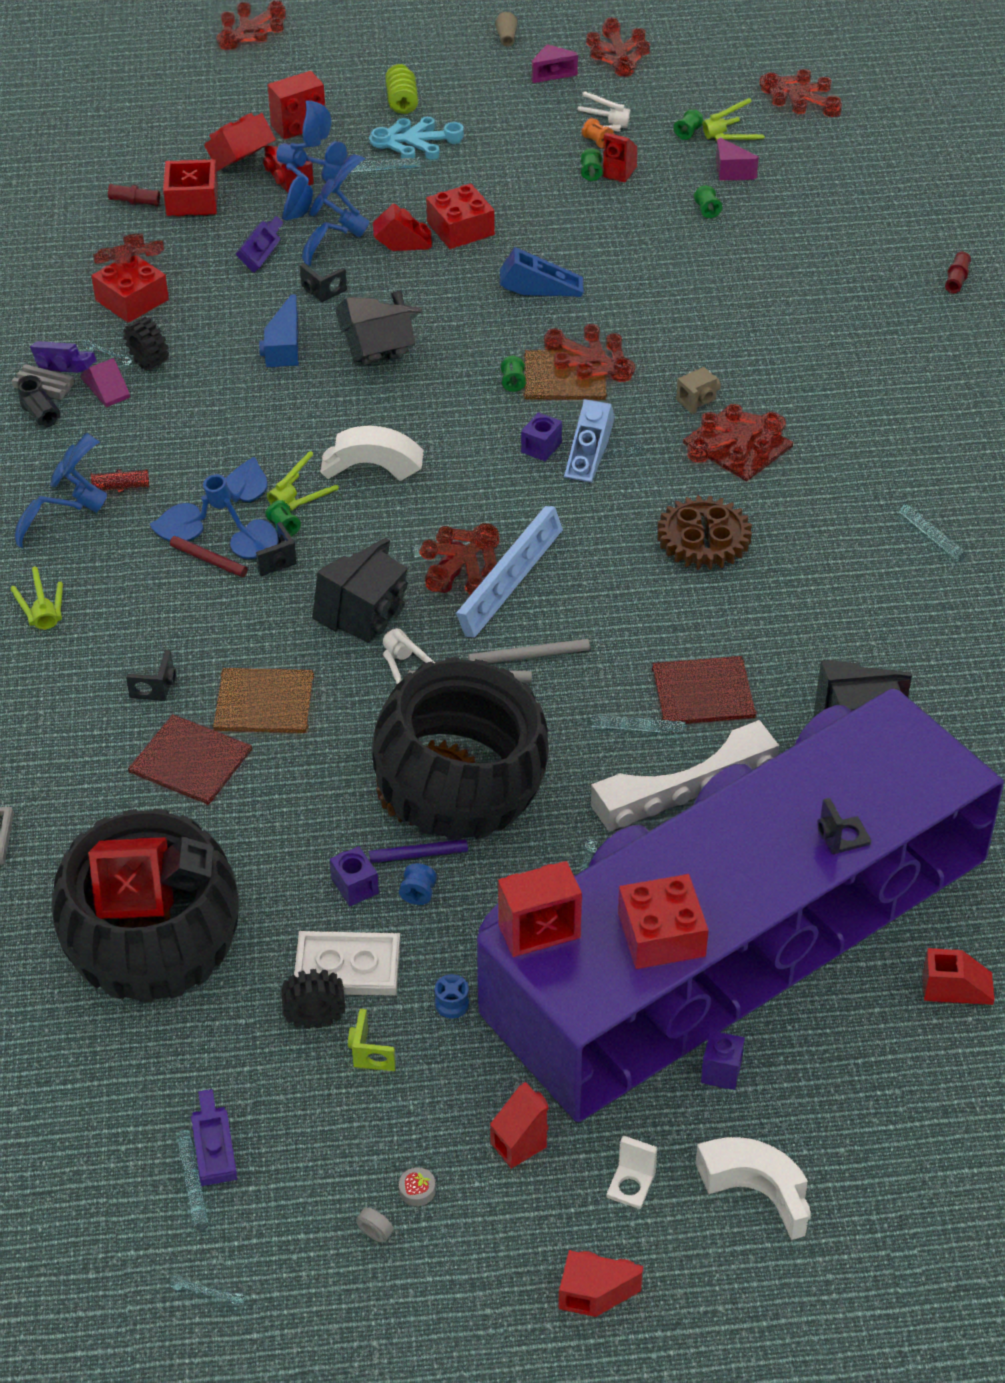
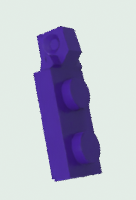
(259, 244)
(61, 357)
(213, 1142)

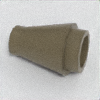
(506, 27)

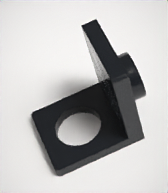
(319, 286)
(277, 556)
(160, 684)
(831, 827)

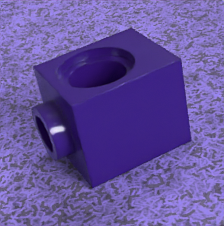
(541, 436)
(354, 876)
(722, 1060)

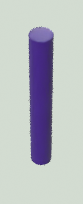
(418, 851)

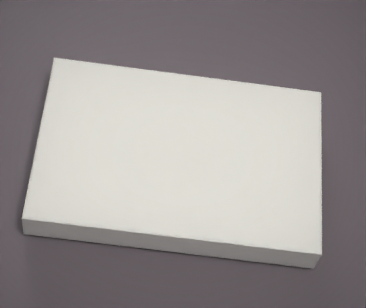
(362, 960)

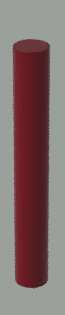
(208, 556)

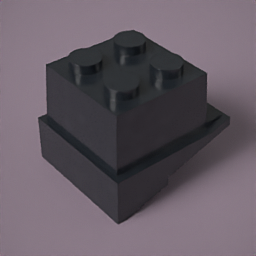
(377, 328)
(360, 592)
(855, 685)

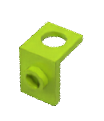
(360, 1050)

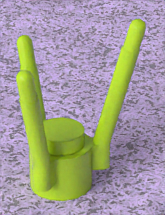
(717, 125)
(285, 491)
(43, 612)

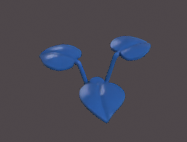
(315, 128)
(349, 220)
(244, 483)
(84, 492)

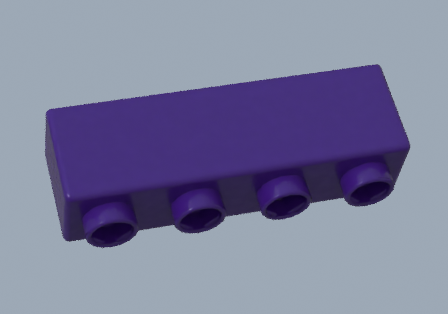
(765, 889)

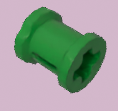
(685, 127)
(591, 161)
(706, 198)
(508, 377)
(275, 515)

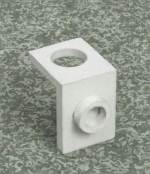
(637, 1163)

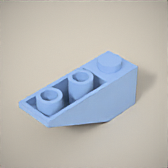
(589, 440)

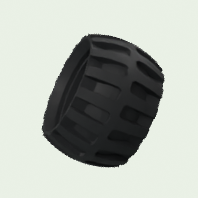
(471, 703)
(154, 958)

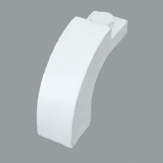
(373, 445)
(759, 1166)

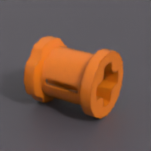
(595, 132)

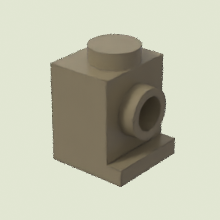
(697, 389)

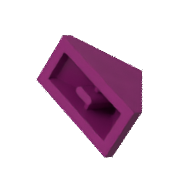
(554, 64)
(735, 162)
(106, 382)

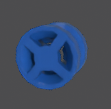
(417, 884)
(451, 987)

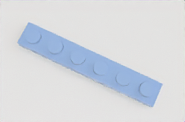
(509, 572)

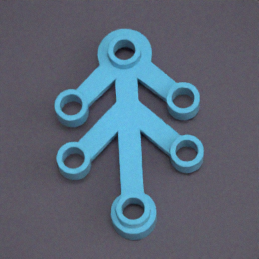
(384, 137)

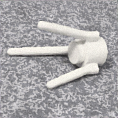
(618, 116)
(400, 647)

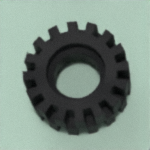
(146, 343)
(313, 998)

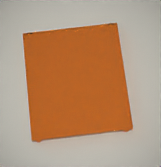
(549, 383)
(263, 700)

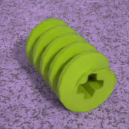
(401, 89)

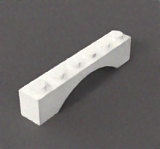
(631, 798)

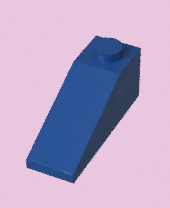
(538, 277)
(281, 336)

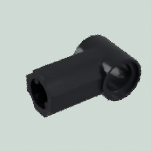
(36, 401)

